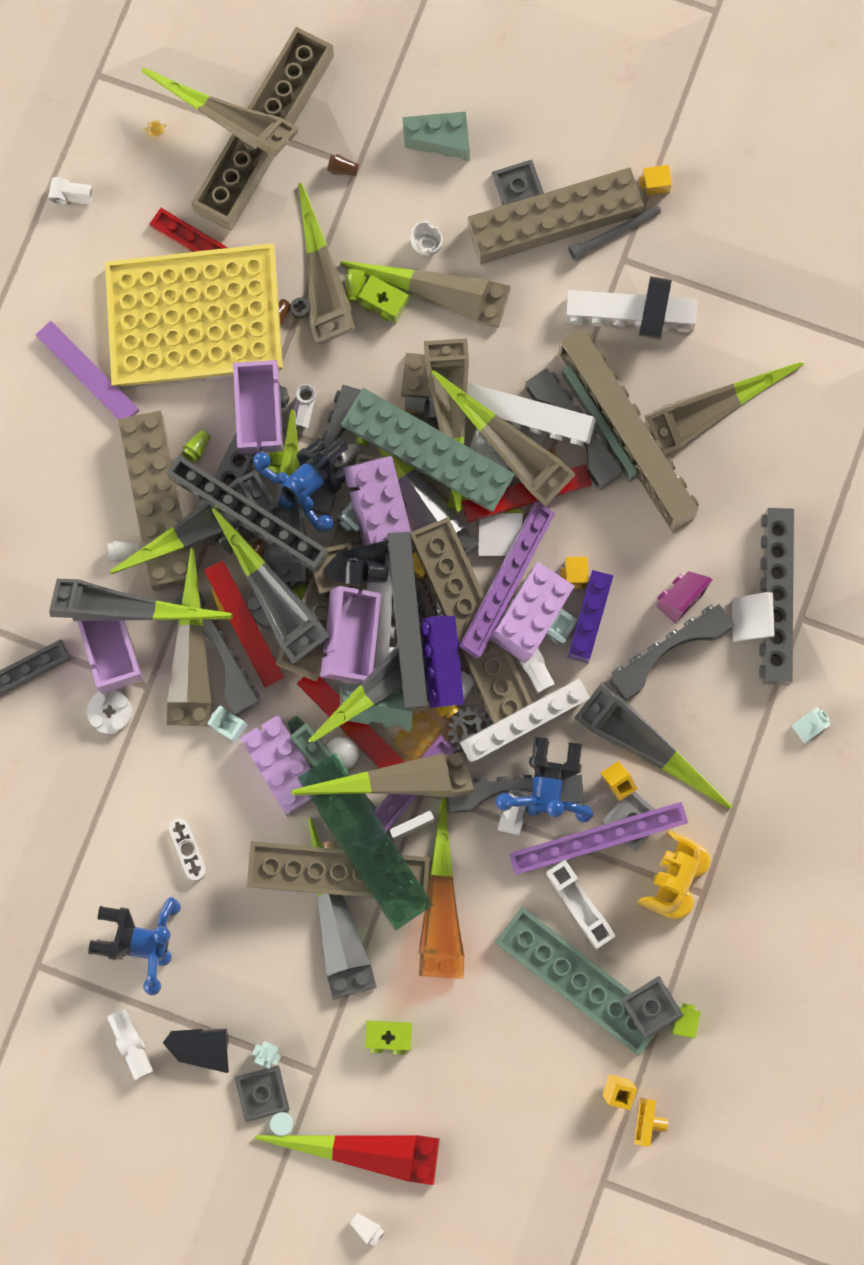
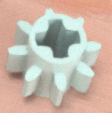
(266, 1054)

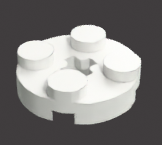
(99, 719)

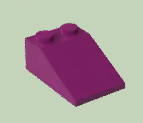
(683, 595)

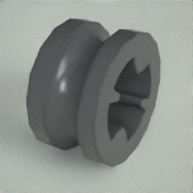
(295, 303)

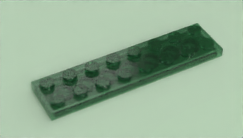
(368, 846)

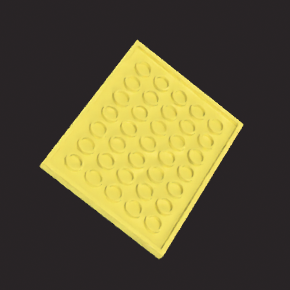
(192, 314)

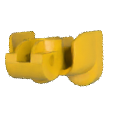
(683, 865)

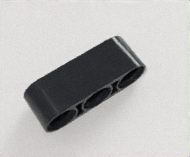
(655, 307)

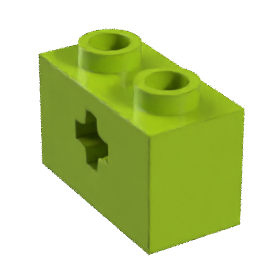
(379, 290)
(401, 1031)

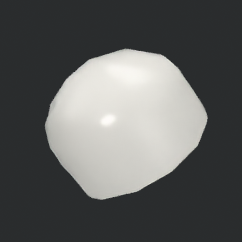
(426, 239)
(345, 750)

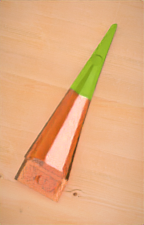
(440, 937)

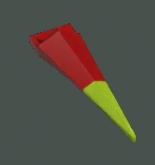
(397, 1156)

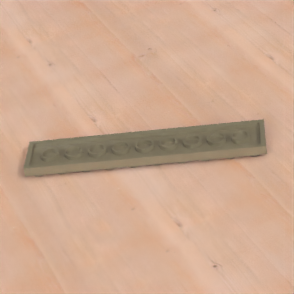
(461, 596)

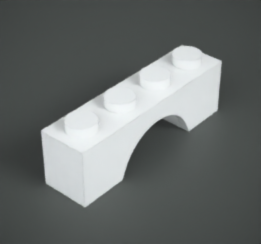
(580, 905)

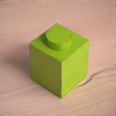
(688, 1024)

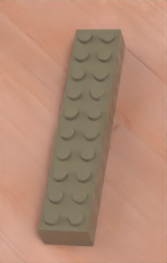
(281, 95)
(635, 437)

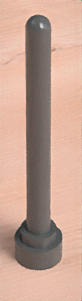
(578, 251)

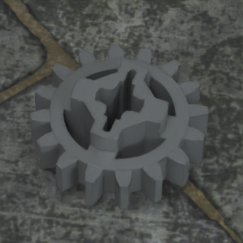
(462, 724)

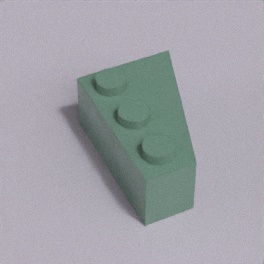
(438, 133)
(387, 711)

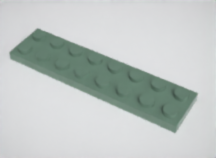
(427, 449)
(572, 976)

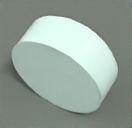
(281, 1123)

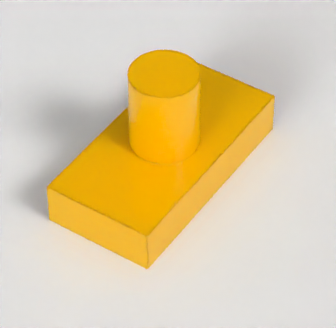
(647, 1122)

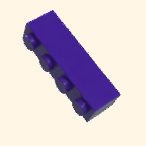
(590, 616)
(442, 661)

